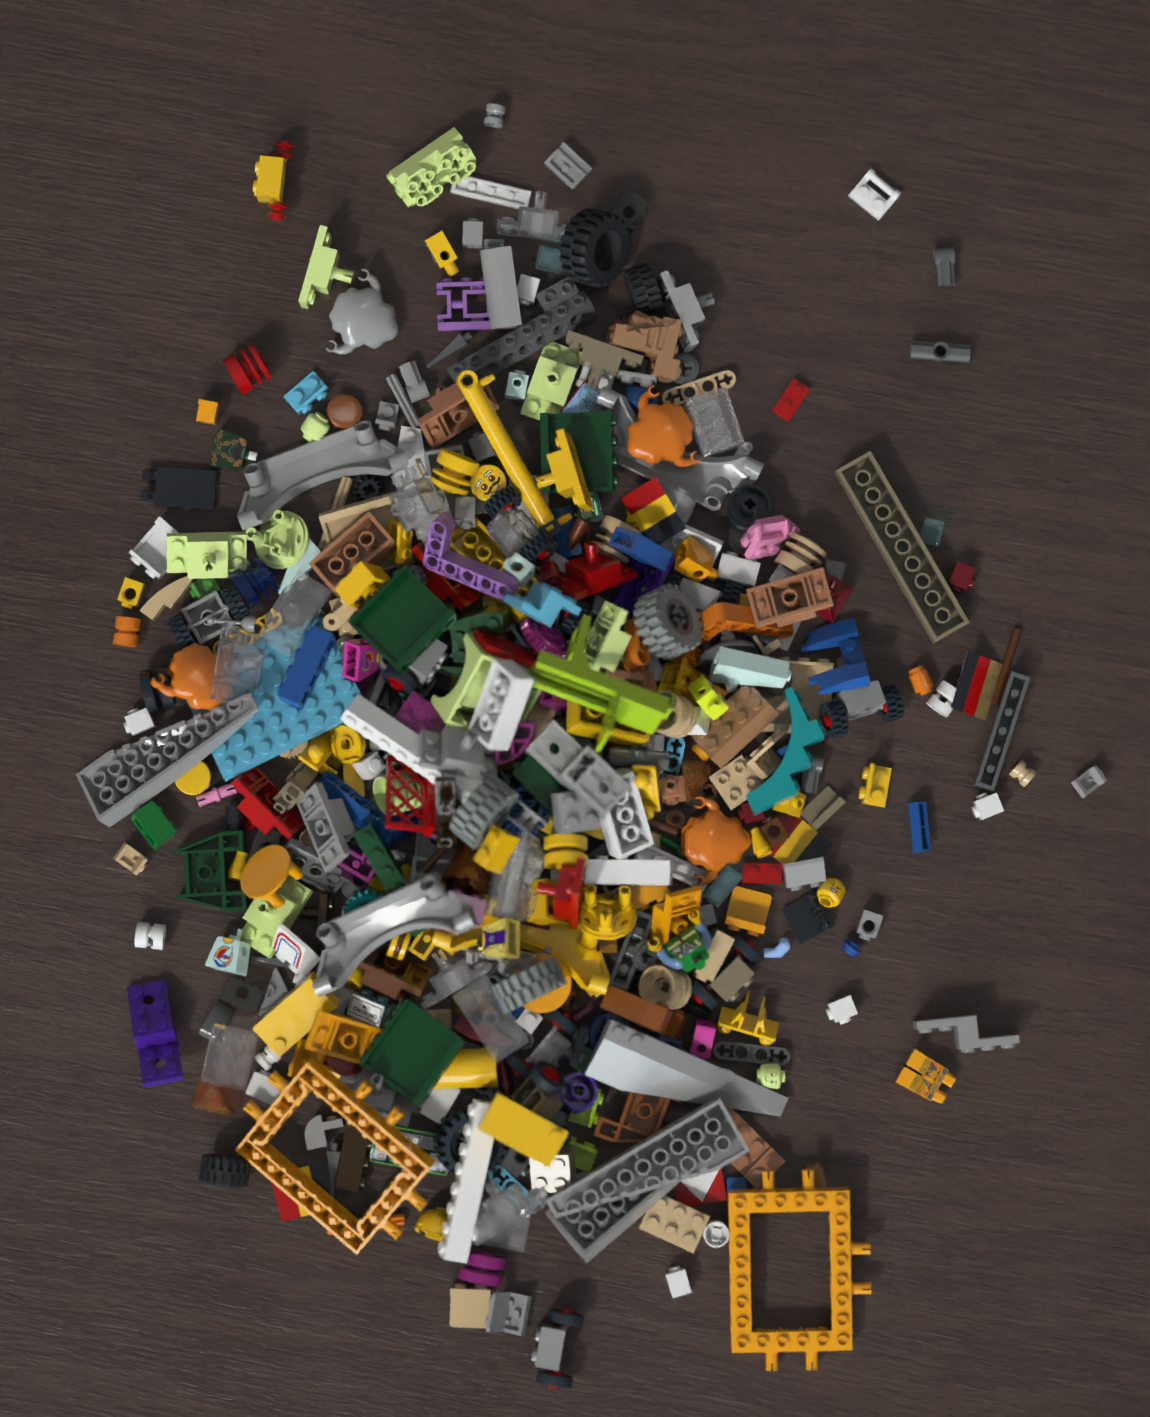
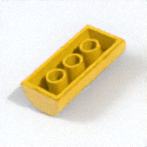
(470, 1070)

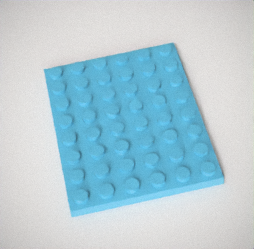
(279, 725)

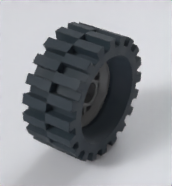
(446, 1142)

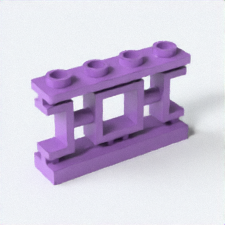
(476, 319)

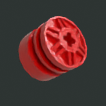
(247, 369)

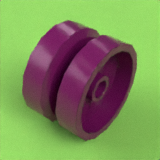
(482, 1272)

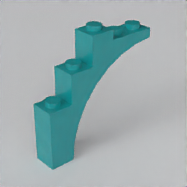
(780, 785)

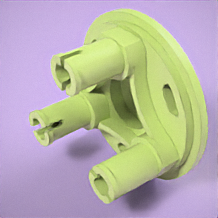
(280, 539)

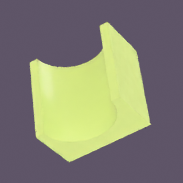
(461, 702)

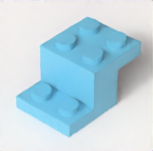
(543, 603)

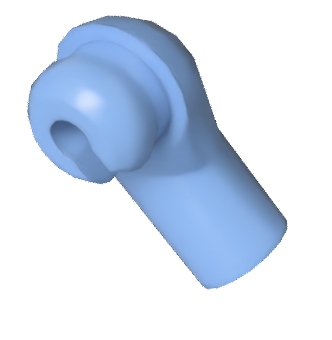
(779, 951)

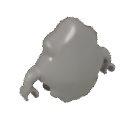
(363, 317)

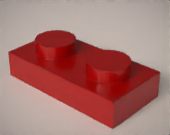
(790, 400)
(762, 873)

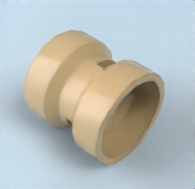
(1024, 774)

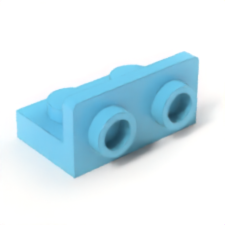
(306, 393)

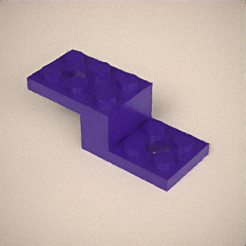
(155, 1033)

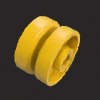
(564, 850)

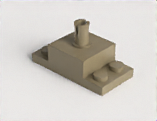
(601, 357)

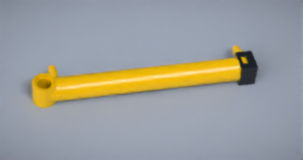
(508, 454)

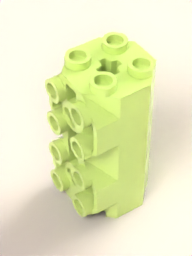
(424, 173)

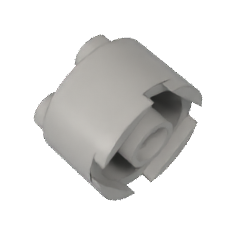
(681, 502)

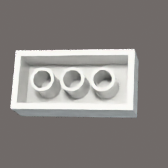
(501, 704)
(626, 824)

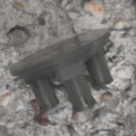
(729, 639)

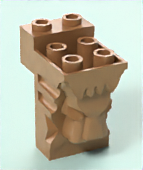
(653, 339)

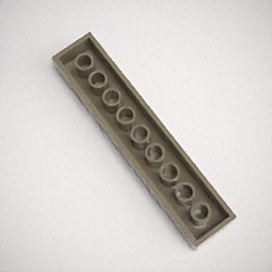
(901, 547)

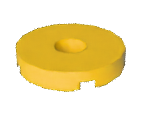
(339, 747)

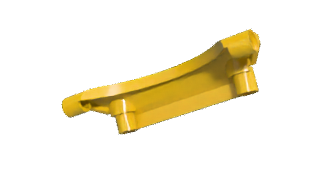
(571, 946)

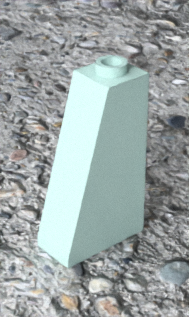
(746, 668)

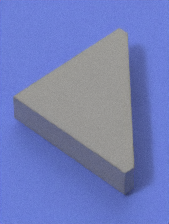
(275, 992)

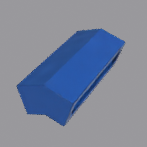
(561, 537)
(919, 827)

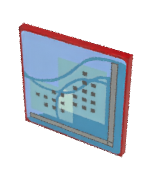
(582, 400)

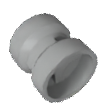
(494, 115)

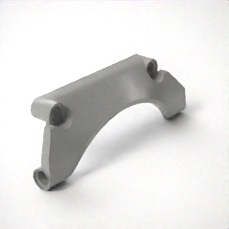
(303, 467)
(705, 481)
(363, 930)

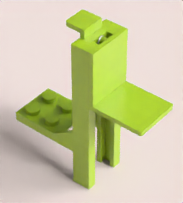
(625, 701)

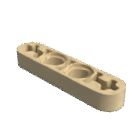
(697, 385)

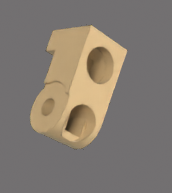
(340, 617)

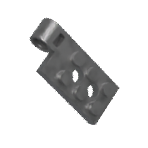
(326, 881)

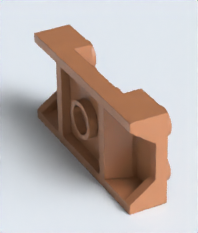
(759, 1157)

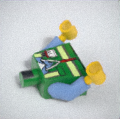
(687, 949)

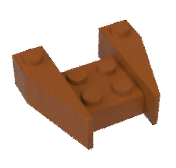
(644, 1012)
(638, 1120)

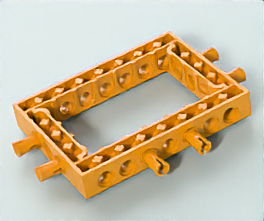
(302, 1188)
(841, 1249)

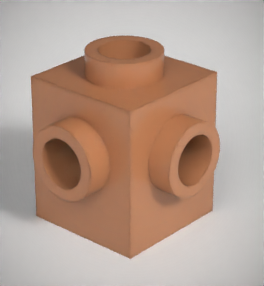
(672, 789)

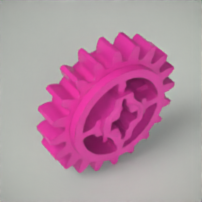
(544, 638)

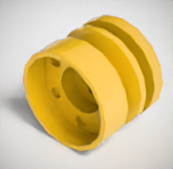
(453, 472)

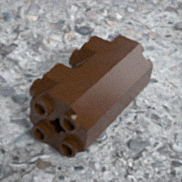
(465, 873)

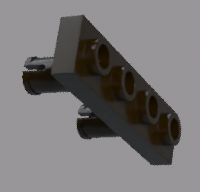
(445, 810)
(323, 915)

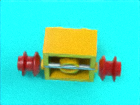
(271, 179)

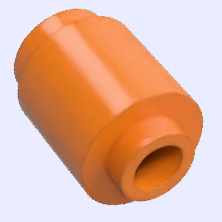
(920, 680)

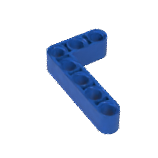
(362, 810)

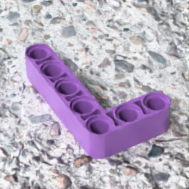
(461, 568)

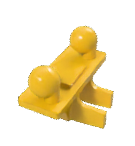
(320, 753)
(649, 787)
(747, 1023)

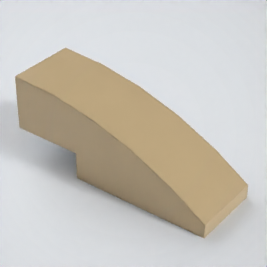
(168, 596)

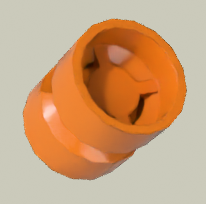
(127, 631)

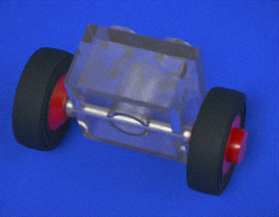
(549, 1049)

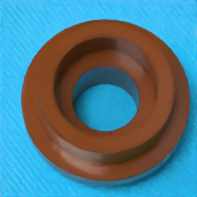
(680, 824)

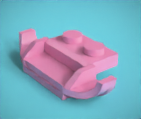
(767, 536)

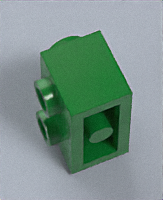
(154, 824)

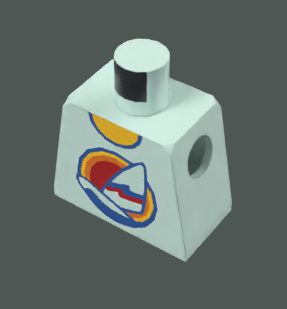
(230, 954)

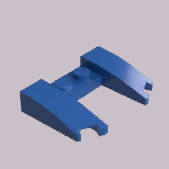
(854, 672)

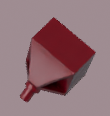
(839, 594)

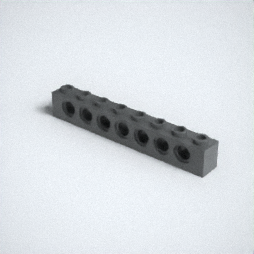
(526, 339)

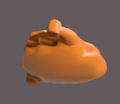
(660, 433)
(191, 677)
(713, 840)

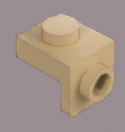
(131, 859)

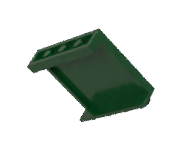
(593, 442)
(402, 619)
(537, 779)
(412, 1052)

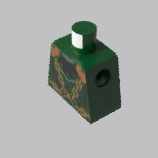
(231, 451)

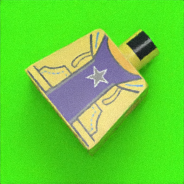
(501, 939)

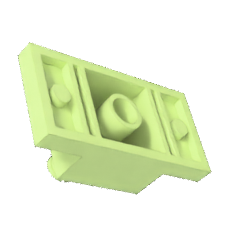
(322, 269)
(551, 381)
(206, 553)
(605, 640)
(264, 918)

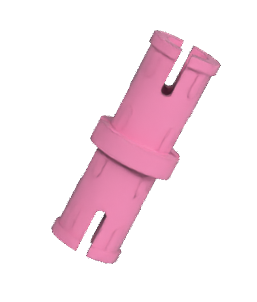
(216, 794)

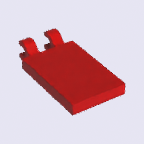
(506, 649)

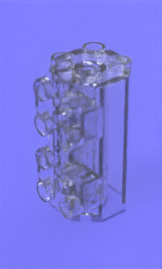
(512, 890)

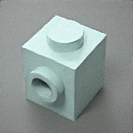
(517, 385)

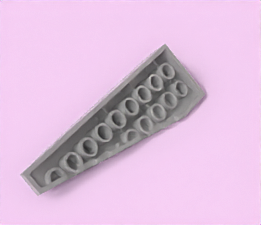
(140, 770)
(653, 1068)
(682, 1150)
(598, 1226)

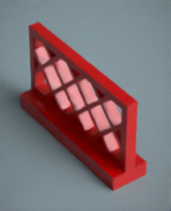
(427, 800)

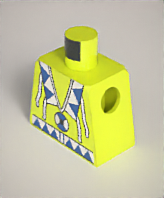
(711, 700)

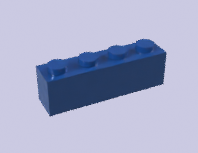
(306, 667)

